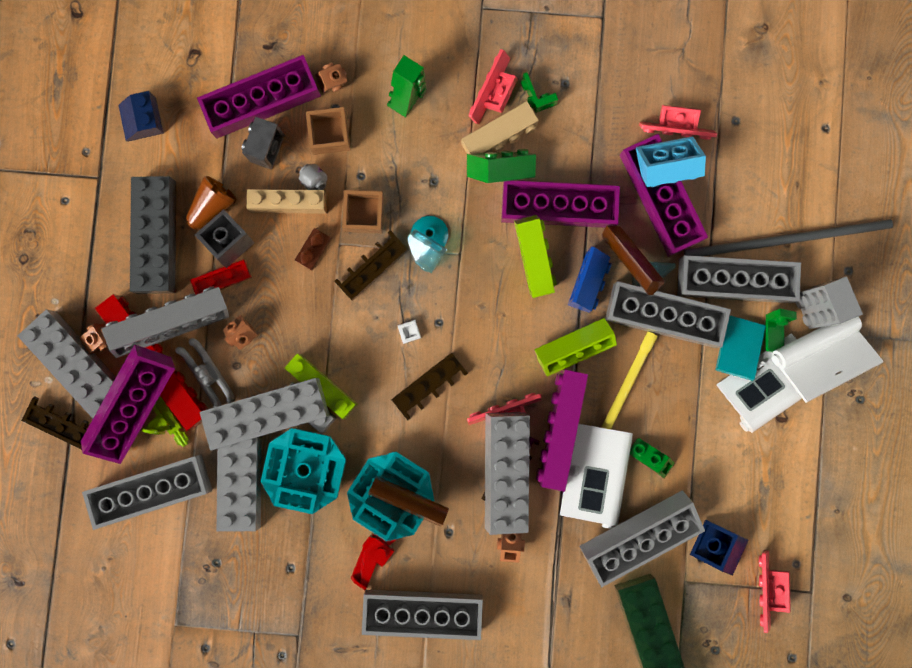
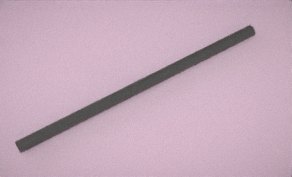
(790, 238)

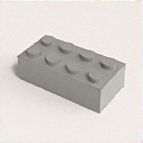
(828, 304)

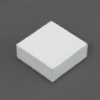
(409, 331)

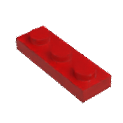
(222, 277)

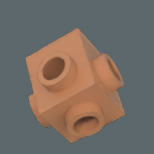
(332, 77)
(239, 333)
(94, 339)
(510, 547)

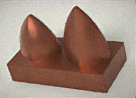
(312, 249)

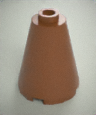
(208, 202)

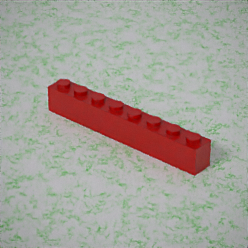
(176, 393)

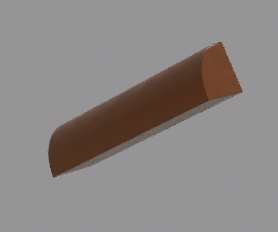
(633, 259)
(408, 501)

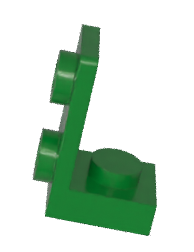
(546, 100)
(775, 328)
(651, 457)

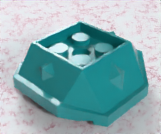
(286, 483)
(381, 517)

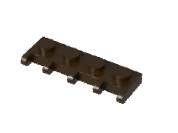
(373, 267)
(428, 384)
(54, 424)

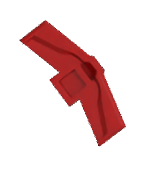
(374, 552)

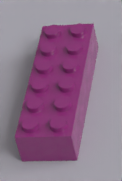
(258, 96)
(561, 203)
(665, 205)
(127, 404)
(562, 430)

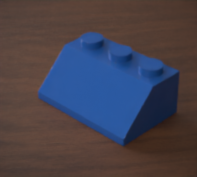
(590, 280)

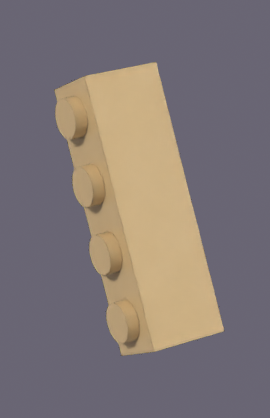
(501, 131)
(287, 201)

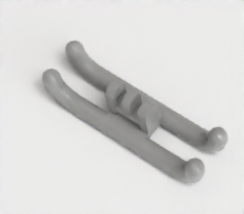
(207, 373)

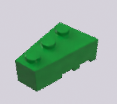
(408, 86)
(501, 166)

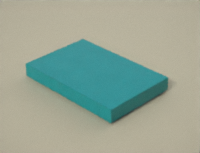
(741, 348)

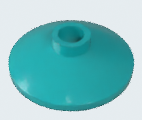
(436, 225)

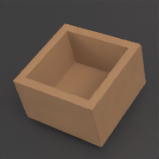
(328, 131)
(363, 211)

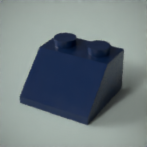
(140, 116)
(719, 548)

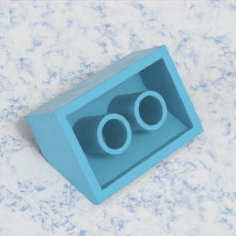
(671, 161)

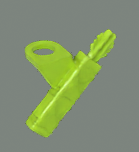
(165, 421)

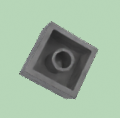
(263, 143)
(224, 238)

